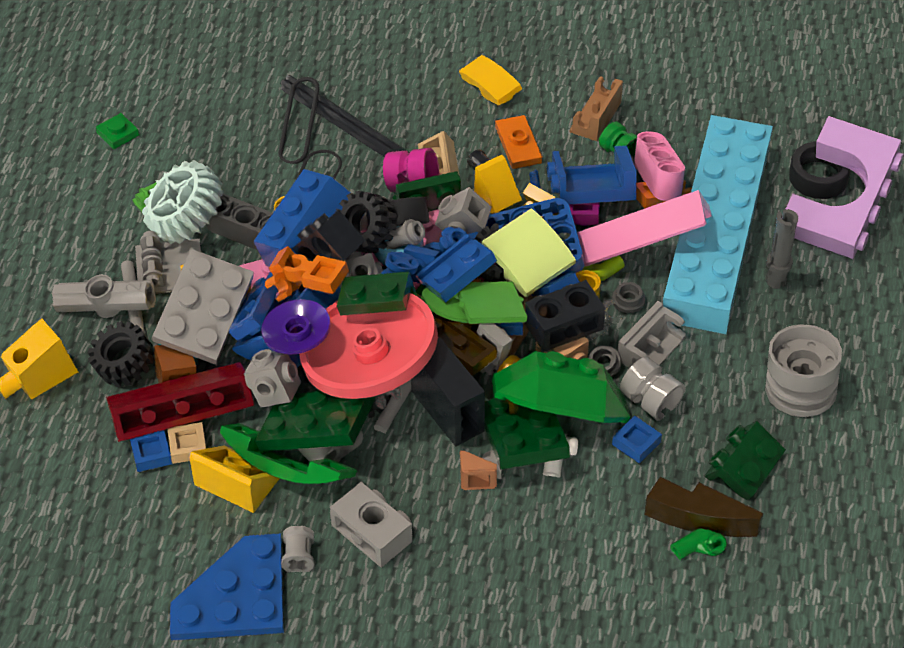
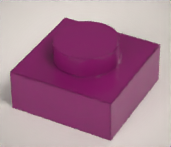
(585, 213)

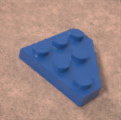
(235, 594)

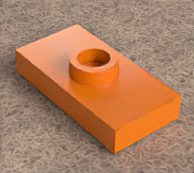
(518, 142)

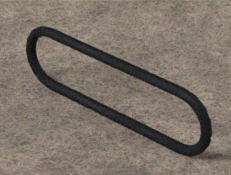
(311, 121)

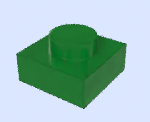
(117, 131)

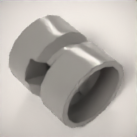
(647, 385)

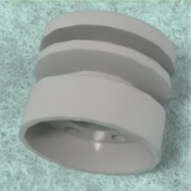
(803, 370)

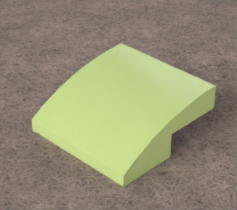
(529, 252)

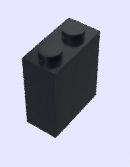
(450, 395)

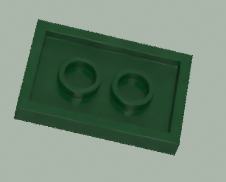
(313, 422)
(523, 434)

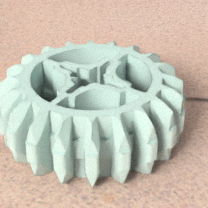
(182, 202)

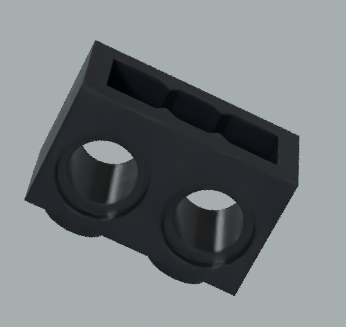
(328, 237)
(564, 315)

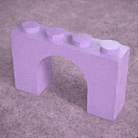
(873, 160)

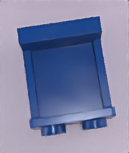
(594, 182)

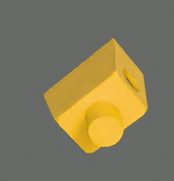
(35, 362)

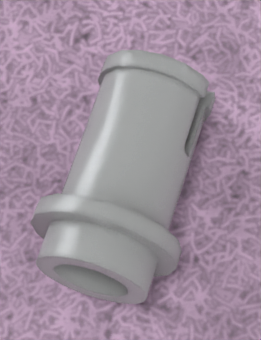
(409, 233)

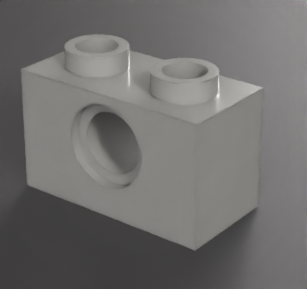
(379, 541)

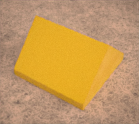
(230, 477)

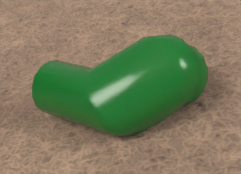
(699, 541)

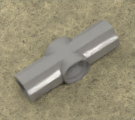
(103, 296)

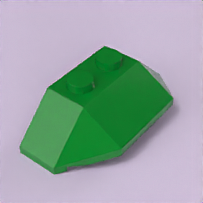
(562, 387)

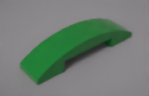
(318, 471)

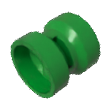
(617, 135)

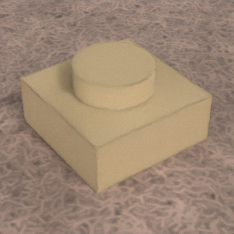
(184, 440)

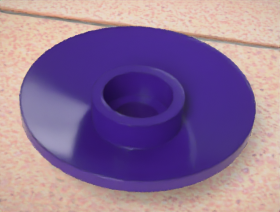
(296, 326)

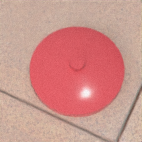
(372, 351)

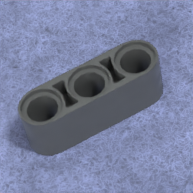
(238, 220)

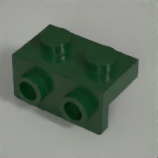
(433, 188)
(375, 293)
(746, 459)

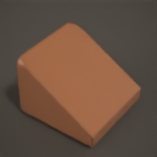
(477, 472)

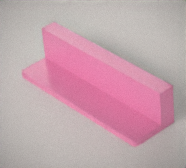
(644, 227)

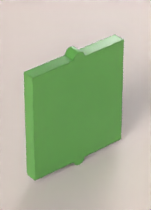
(492, 303)

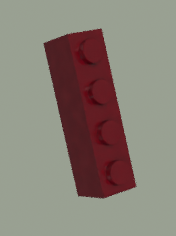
(179, 401)

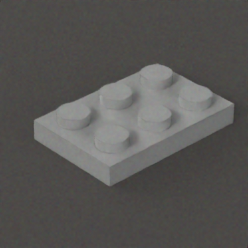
(203, 306)

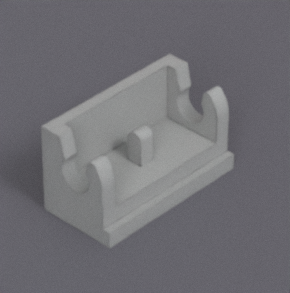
(652, 336)

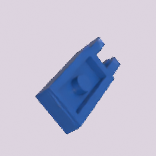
(254, 309)

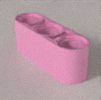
(659, 165)

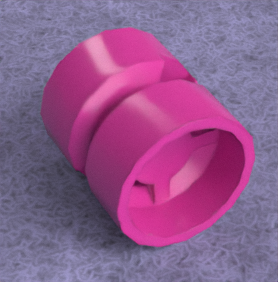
(407, 167)

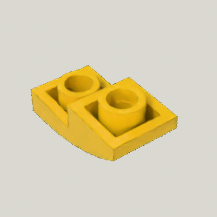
(491, 80)

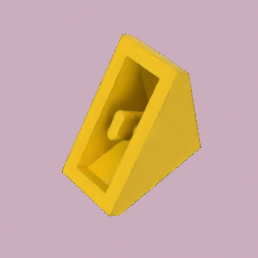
(496, 184)

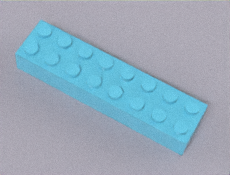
(711, 257)

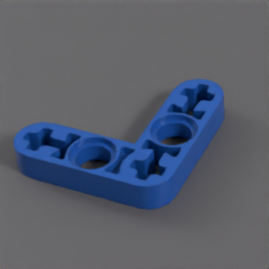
(559, 223)

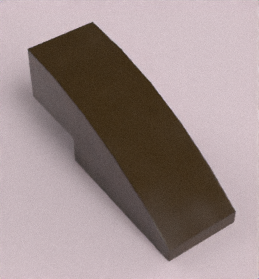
(701, 510)

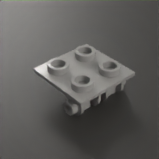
(162, 260)

